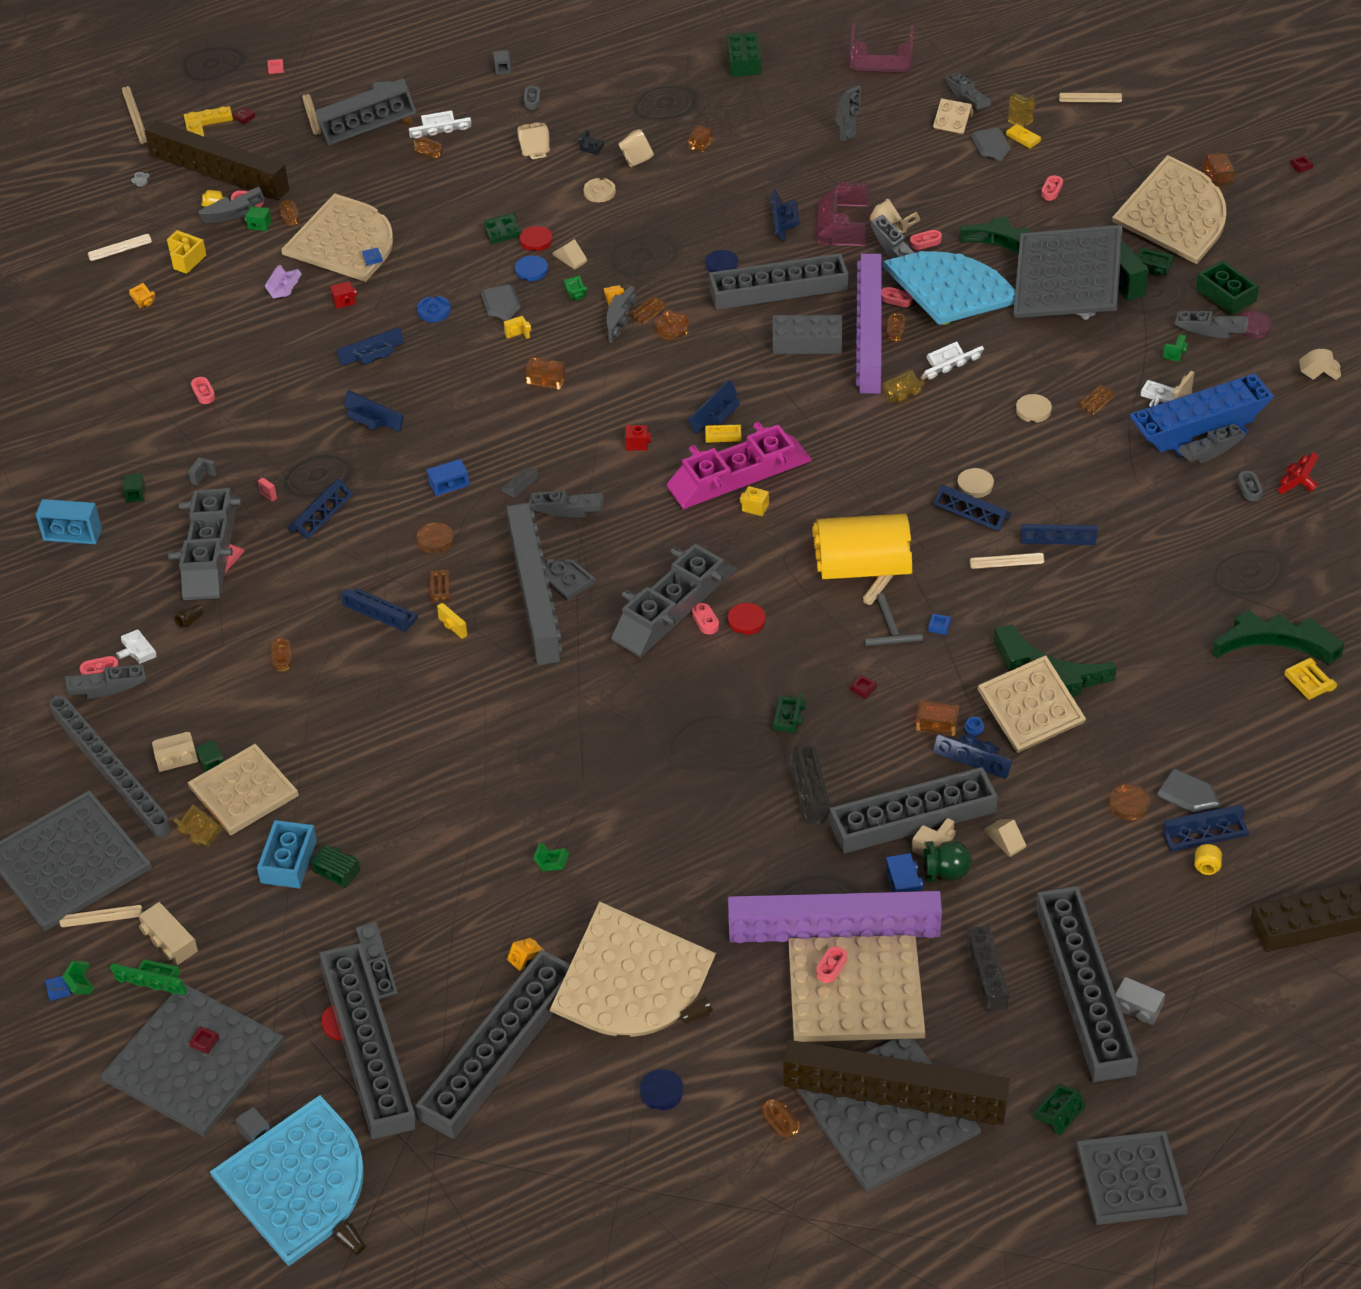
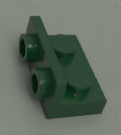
(502, 228)
(1060, 1108)

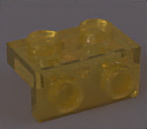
(1021, 109)
(902, 386)
(199, 826)

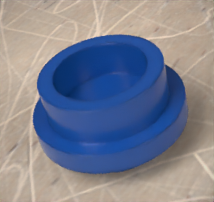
(974, 726)

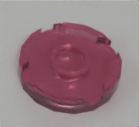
(1258, 324)

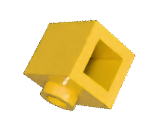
(755, 501)

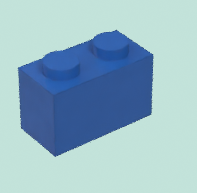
(448, 477)
(903, 874)

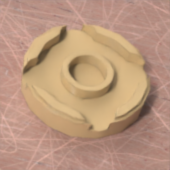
(599, 190)
(1033, 408)
(975, 482)

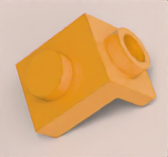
(142, 295)
(523, 951)

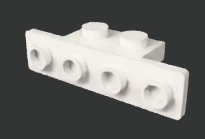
(439, 123)
(948, 357)

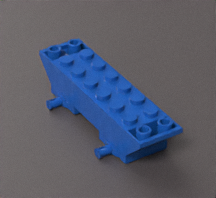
(1180, 419)

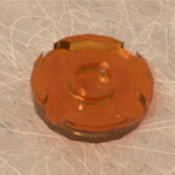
(435, 537)
(1129, 801)

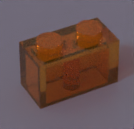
(1219, 169)
(545, 372)
(937, 717)

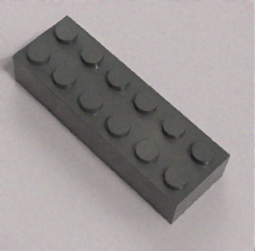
(365, 111)

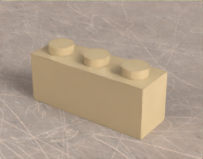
(167, 933)

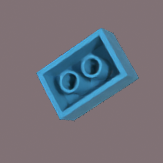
(69, 521)
(287, 854)

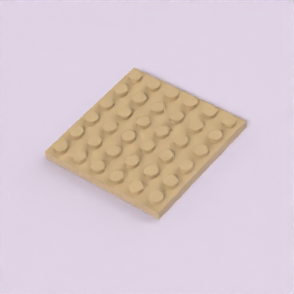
(869, 1000)

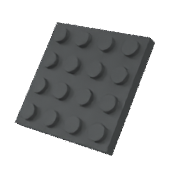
(1131, 1177)

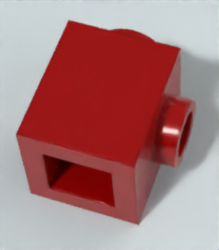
(343, 294)
(637, 437)

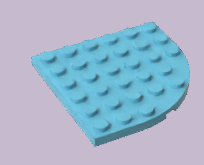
(950, 284)
(296, 1179)

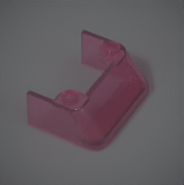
(881, 63)
(836, 228)

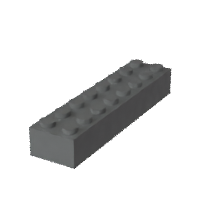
(778, 281)
(907, 809)

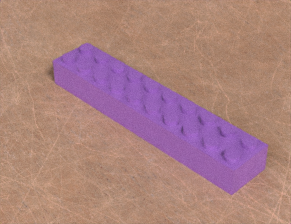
(869, 324)
(834, 916)

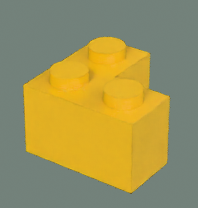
(185, 251)

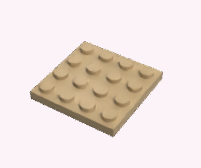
(1031, 704)
(243, 789)

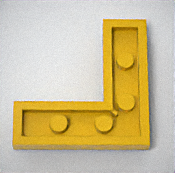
(195, 120)

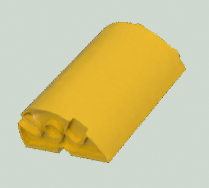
(863, 546)

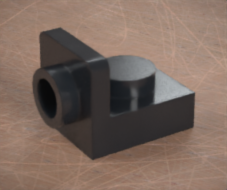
(589, 144)

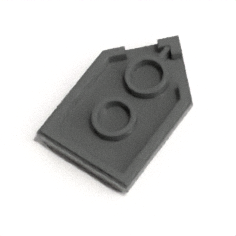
(991, 143)
(501, 302)
(568, 577)
(1188, 792)

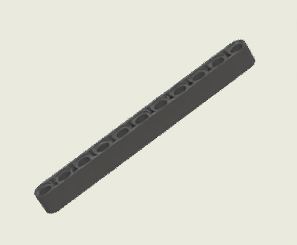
(110, 766)

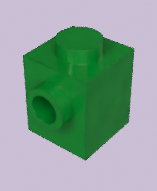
(258, 218)

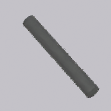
(888, 615)
(893, 639)

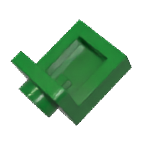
(575, 288)
(1175, 352)
(550, 859)
(76, 979)

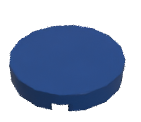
(531, 268)
(433, 309)

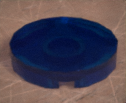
(721, 260)
(661, 1089)

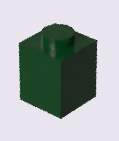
(134, 488)
(209, 755)

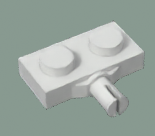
(1157, 392)
(136, 647)

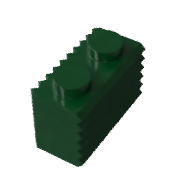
(335, 865)

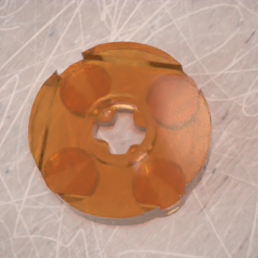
(679, 322)

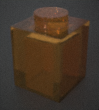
(700, 138)

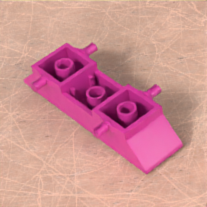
(716, 473)

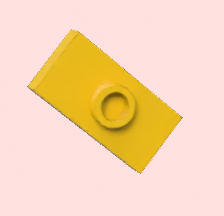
(1023, 136)
(723, 433)
(452, 620)

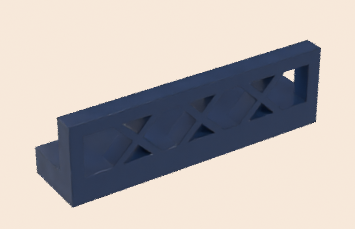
(973, 501)
(314, 506)
(1059, 534)
(378, 609)
(1202, 824)

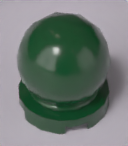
(948, 861)

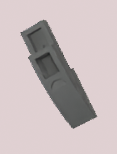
(965, 91)
(847, 109)
(227, 210)
(890, 237)
(618, 312)
(1205, 324)
(1213, 445)
(560, 504)
(103, 684)
(377, 960)

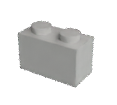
(1140, 1000)

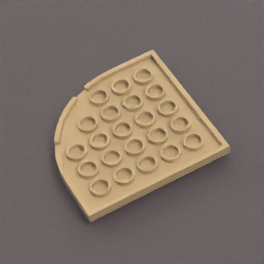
(1176, 210)
(339, 235)
(630, 976)

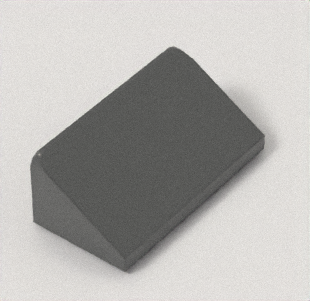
(520, 482)

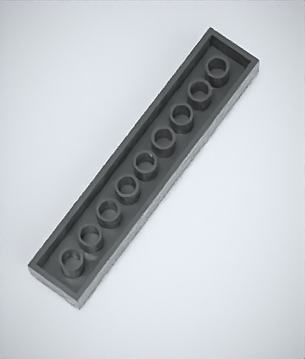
(534, 584)
(1086, 984)
(367, 1041)
(493, 1047)

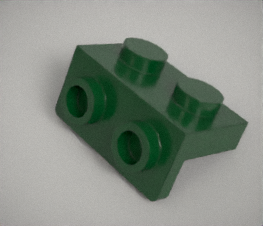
(1156, 261)
(789, 714)

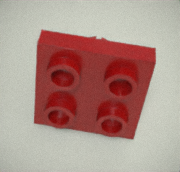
(1299, 473)

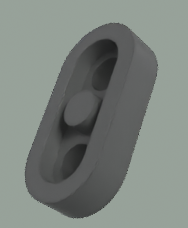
(532, 97)
(1250, 485)

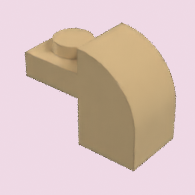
(1320, 361)
(945, 833)

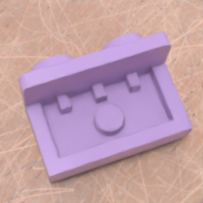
(282, 282)

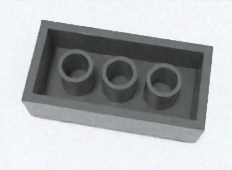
(807, 334)

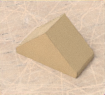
(571, 254)
(1006, 836)

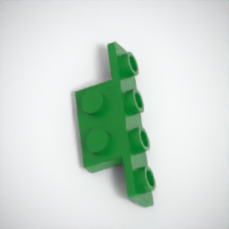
(152, 975)

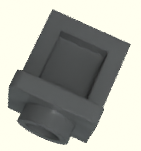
(200, 469)

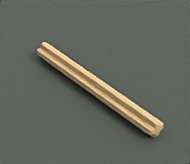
(134, 114)

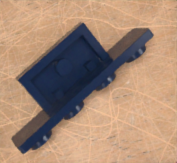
(785, 215)
(371, 348)
(716, 408)
(371, 413)
(973, 753)

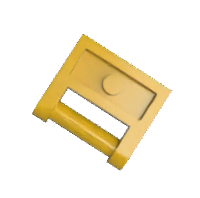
(1307, 682)

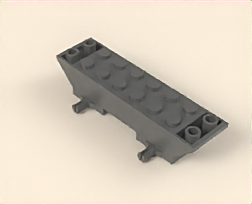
(208, 542)
(663, 606)

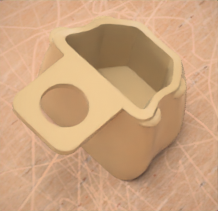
(534, 139)
(636, 148)
(892, 215)

